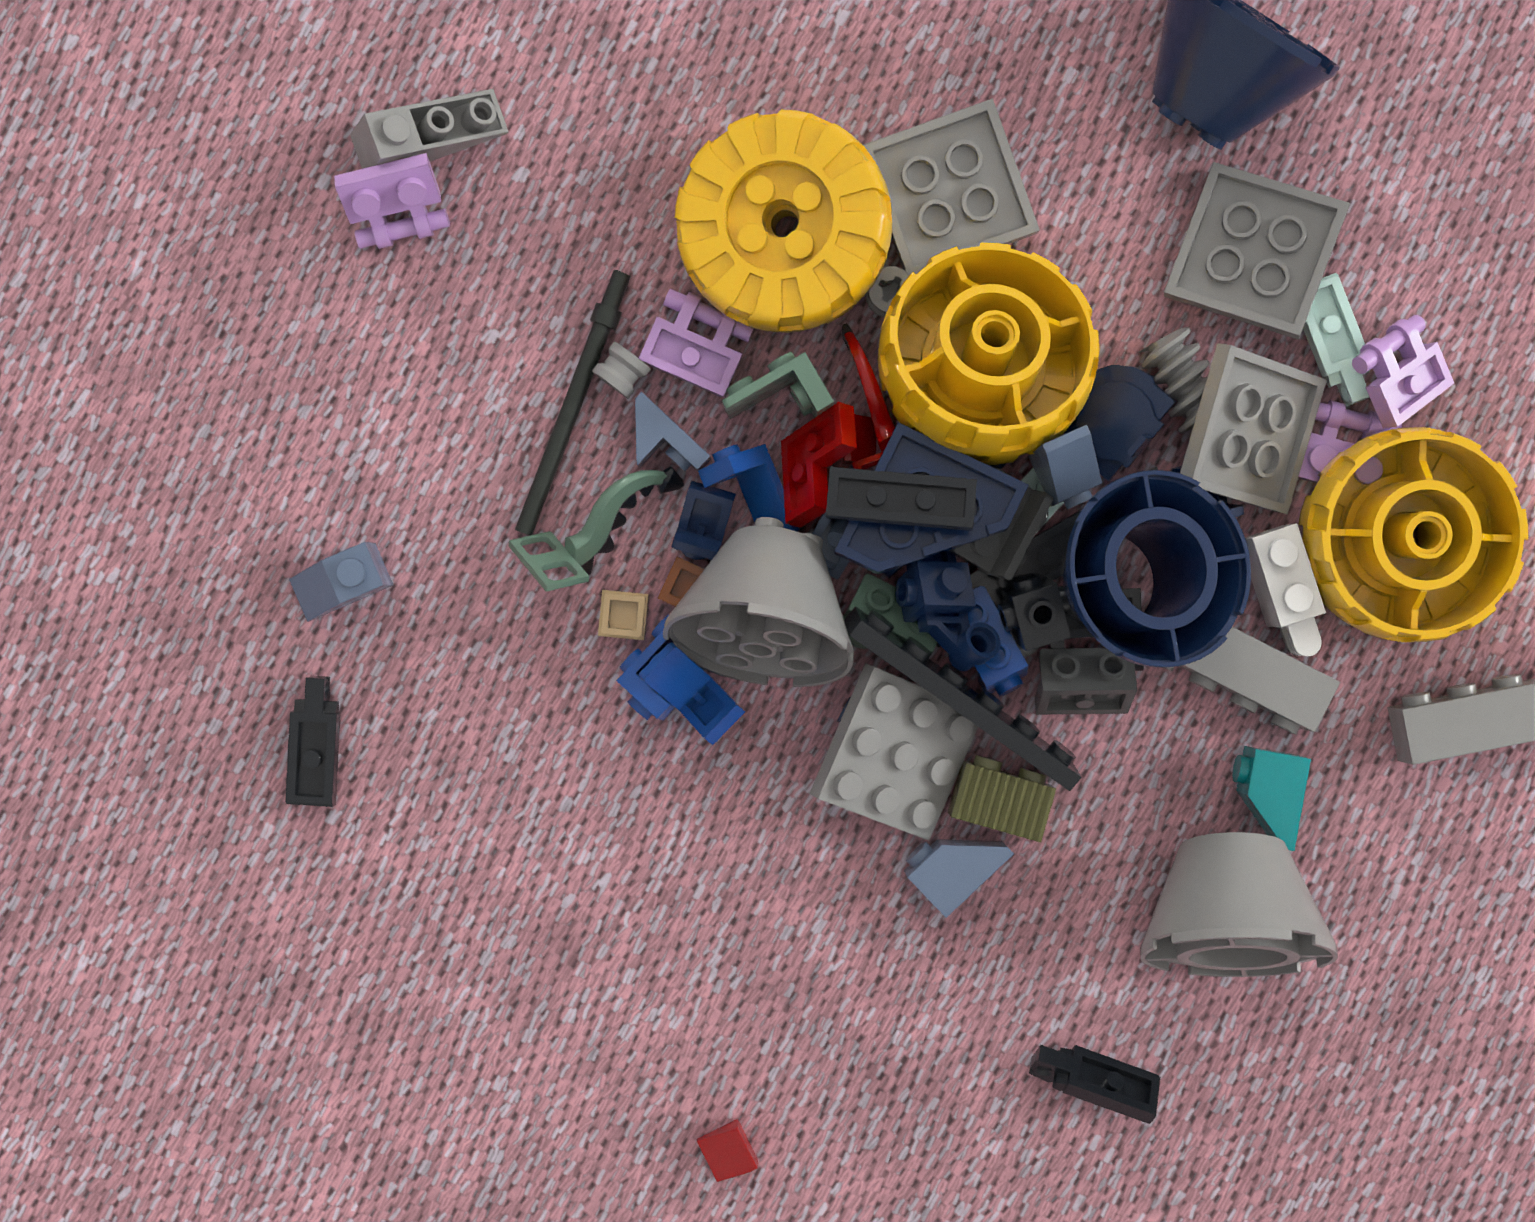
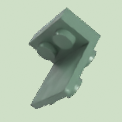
(807, 390)

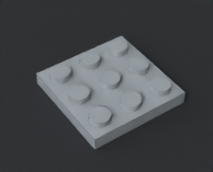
(953, 185)
(1256, 250)
(1252, 428)
(894, 754)

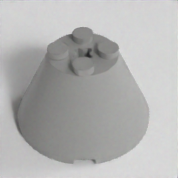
(765, 611)

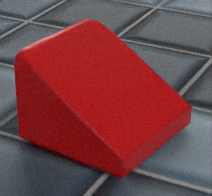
(865, 440)
(728, 1151)

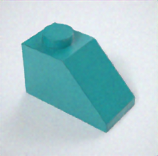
(1273, 789)

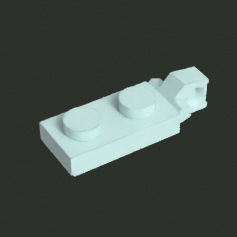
(1336, 340)

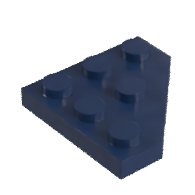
(890, 546)

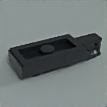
(313, 746)
(1099, 1080)

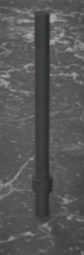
(604, 319)

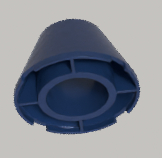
(1195, 563)

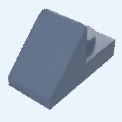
(655, 428)

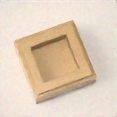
(623, 615)

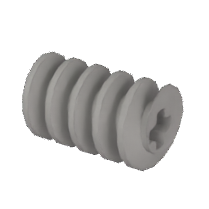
(1179, 373)

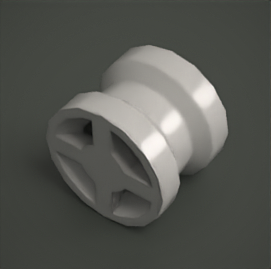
(880, 297)
(621, 369)

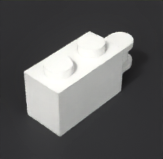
(1286, 587)

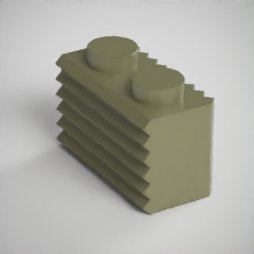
(1002, 799)

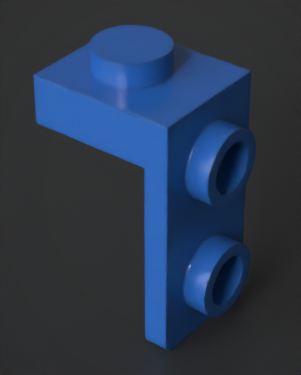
(755, 477)
(1008, 666)
(692, 692)
(644, 698)

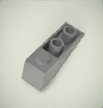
(428, 127)

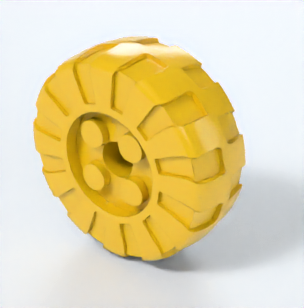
(774, 171)
(988, 352)
(1365, 543)

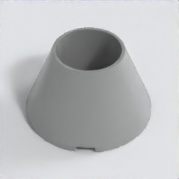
(1236, 911)

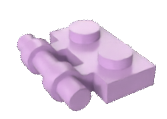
(390, 190)
(690, 355)
(1406, 385)
(1325, 447)

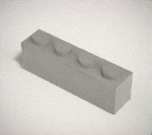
(1266, 680)
(1464, 720)

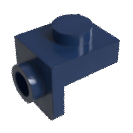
(703, 521)
(935, 589)

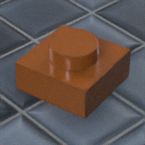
(679, 581)

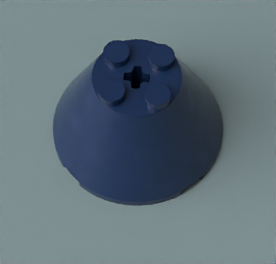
(1230, 68)

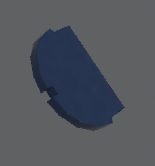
(1122, 415)

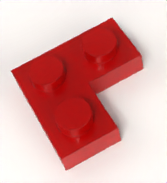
(806, 458)

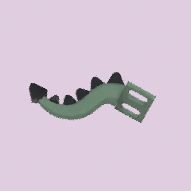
(595, 534)

